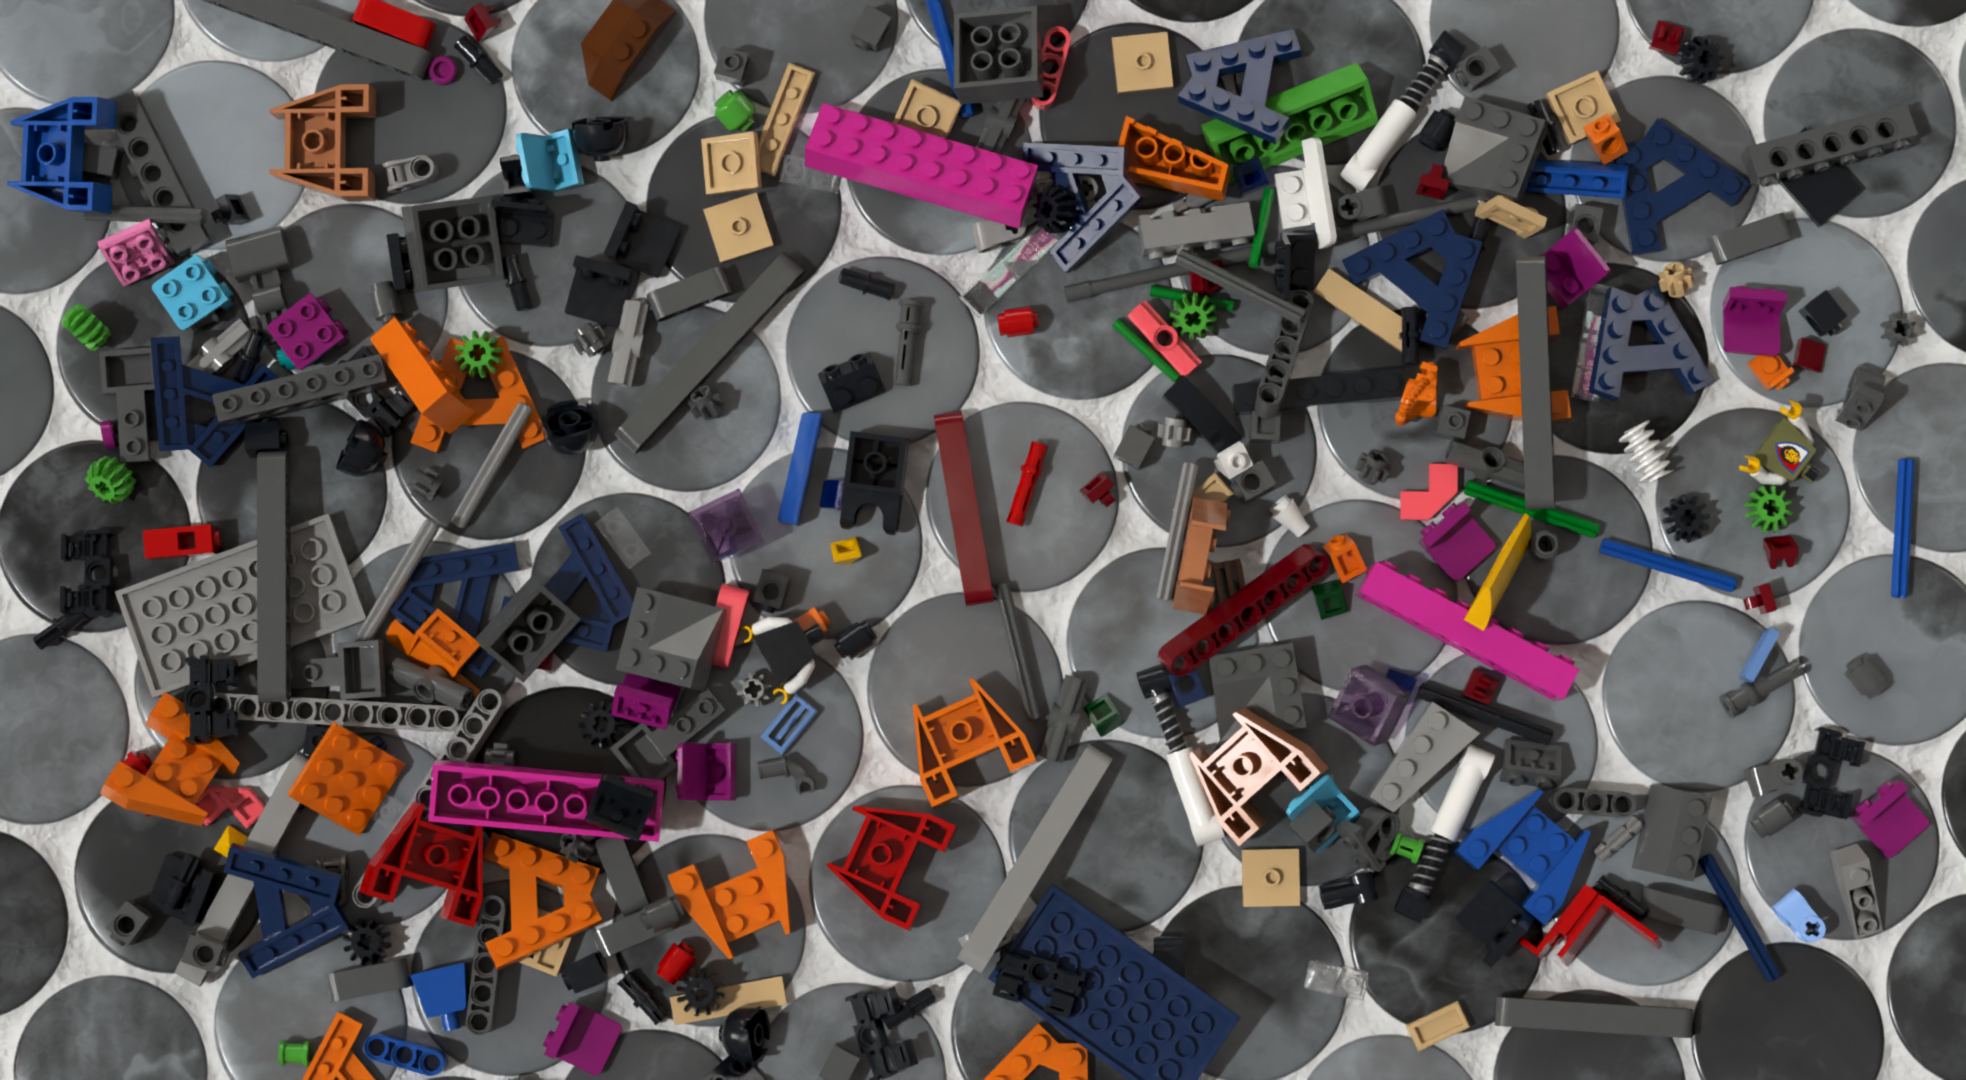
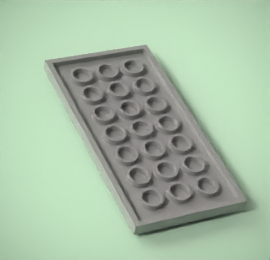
(214, 605)

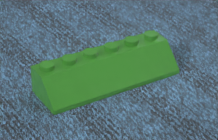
(1320, 108)

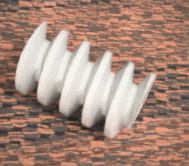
(1645, 453)

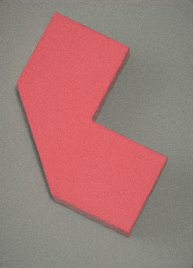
(1441, 488)
(241, 801)

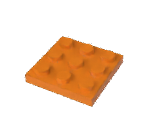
(346, 778)

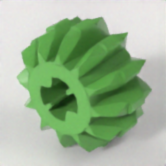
(1198, 324)
(86, 327)
(487, 359)
(110, 480)
(1760, 515)

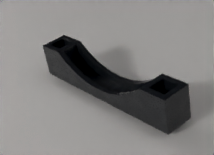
(1327, 390)

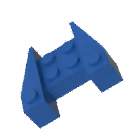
(55, 153)
(1533, 847)

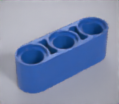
(391, 1054)

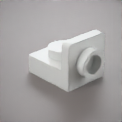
(1233, 460)

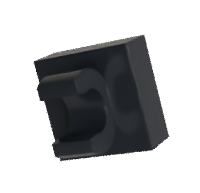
(230, 210)

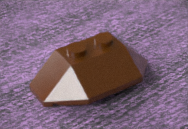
(621, 41)

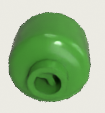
(734, 110)

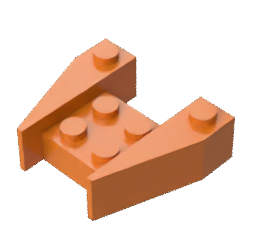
(1498, 371)
(961, 735)
(177, 774)
(741, 902)

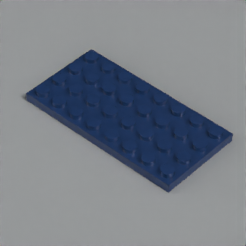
(1132, 1005)

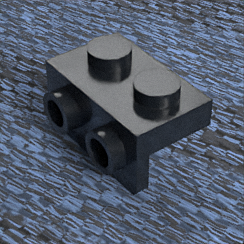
(851, 381)

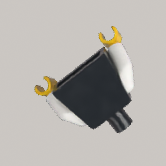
(786, 651)

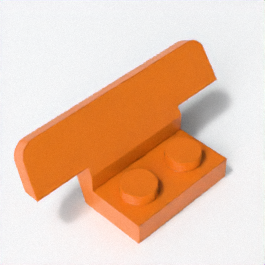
(438, 644)

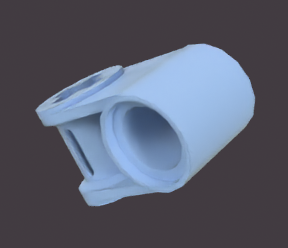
(1795, 913)

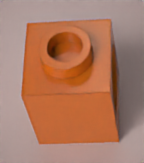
(1605, 139)

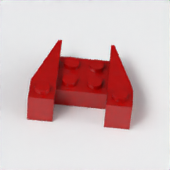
(883, 856)
(434, 857)

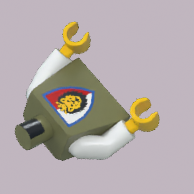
(1784, 451)

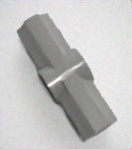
(628, 343)
(220, 351)

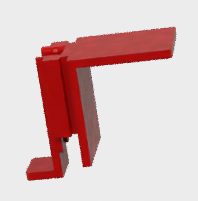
(1581, 921)

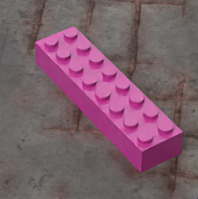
(920, 165)
(1445, 621)
(526, 798)

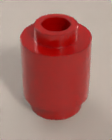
(1017, 322)
(676, 962)

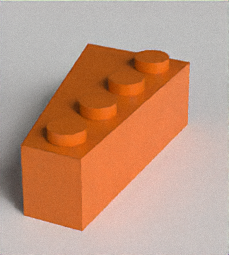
(1170, 164)
(421, 375)

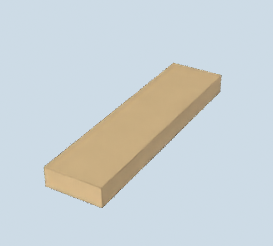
(783, 117)
(1361, 308)
(762, 993)

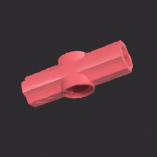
(1151, 325)

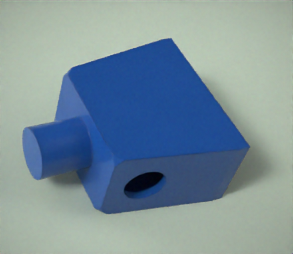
(444, 992)

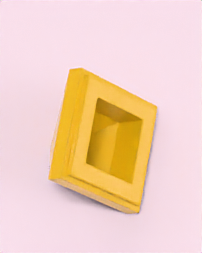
(846, 551)
(230, 836)

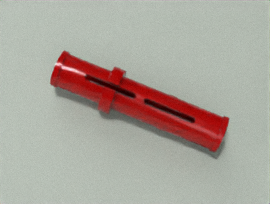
(1030, 472)

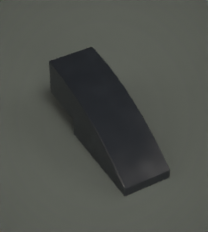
(1201, 415)

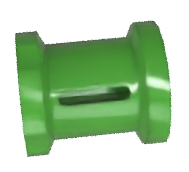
(1406, 847)
(294, 1053)

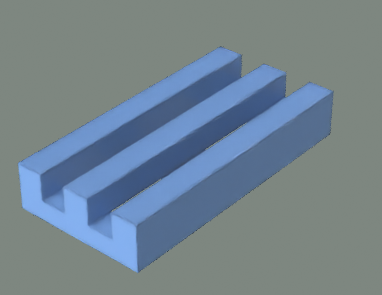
(1759, 655)
(804, 705)

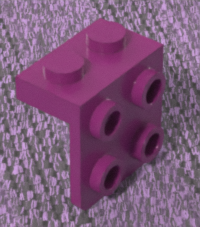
(1752, 321)
(307, 331)
(1456, 542)
(706, 771)
(1890, 818)
(582, 1038)

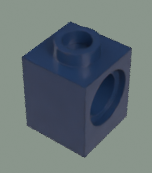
(1185, 698)

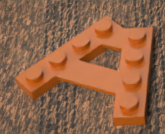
(488, 411)
(528, 931)
(1042, 1049)
(334, 1055)

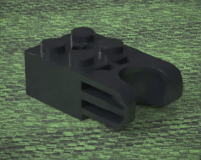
(879, 487)

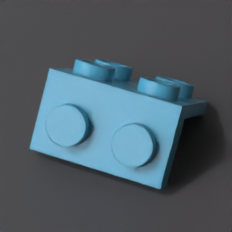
(549, 161)
(192, 292)
(1325, 792)

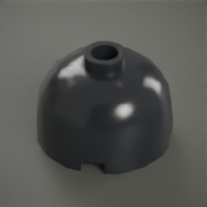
(600, 136)
(570, 427)
(363, 450)
(745, 1034)

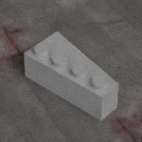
(1195, 230)
(1423, 753)

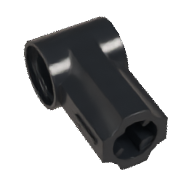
(1355, 890)

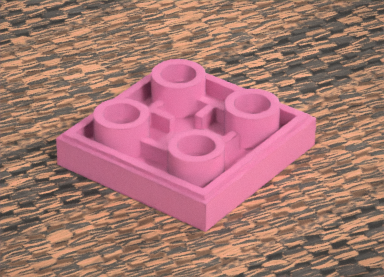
(136, 252)

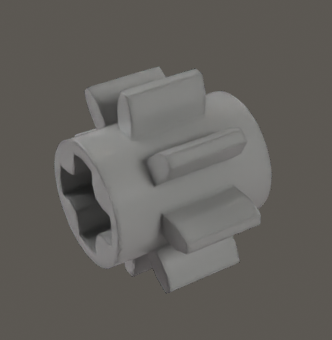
(1174, 432)
(746, 685)

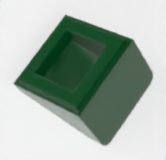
(1329, 599)
(1104, 715)

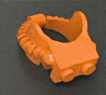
(1419, 395)

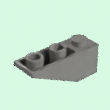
(1857, 890)

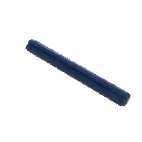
(1739, 917)

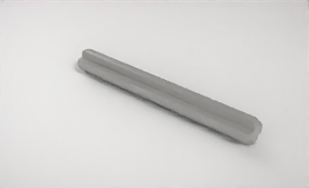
(491, 465)
(1177, 531)
(398, 580)

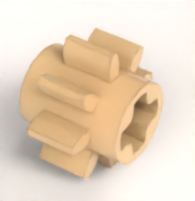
(1676, 280)

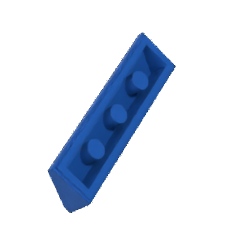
(1579, 178)
(800, 468)

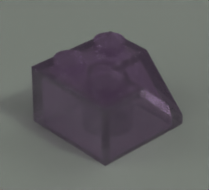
(726, 527)
(1369, 705)

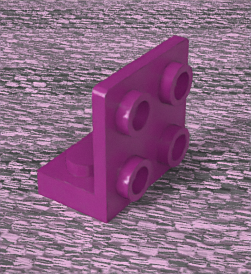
(1573, 268)
(645, 701)

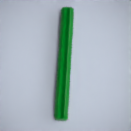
(1517, 504)

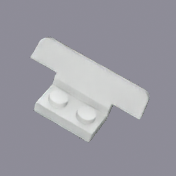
(1306, 197)

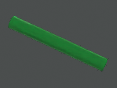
(1261, 228)
(1173, 294)
(1146, 349)

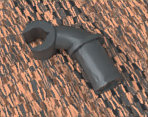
(788, 768)

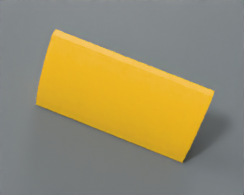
(1500, 575)

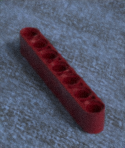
(963, 508)
(1243, 610)

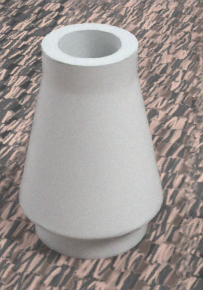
(1289, 515)

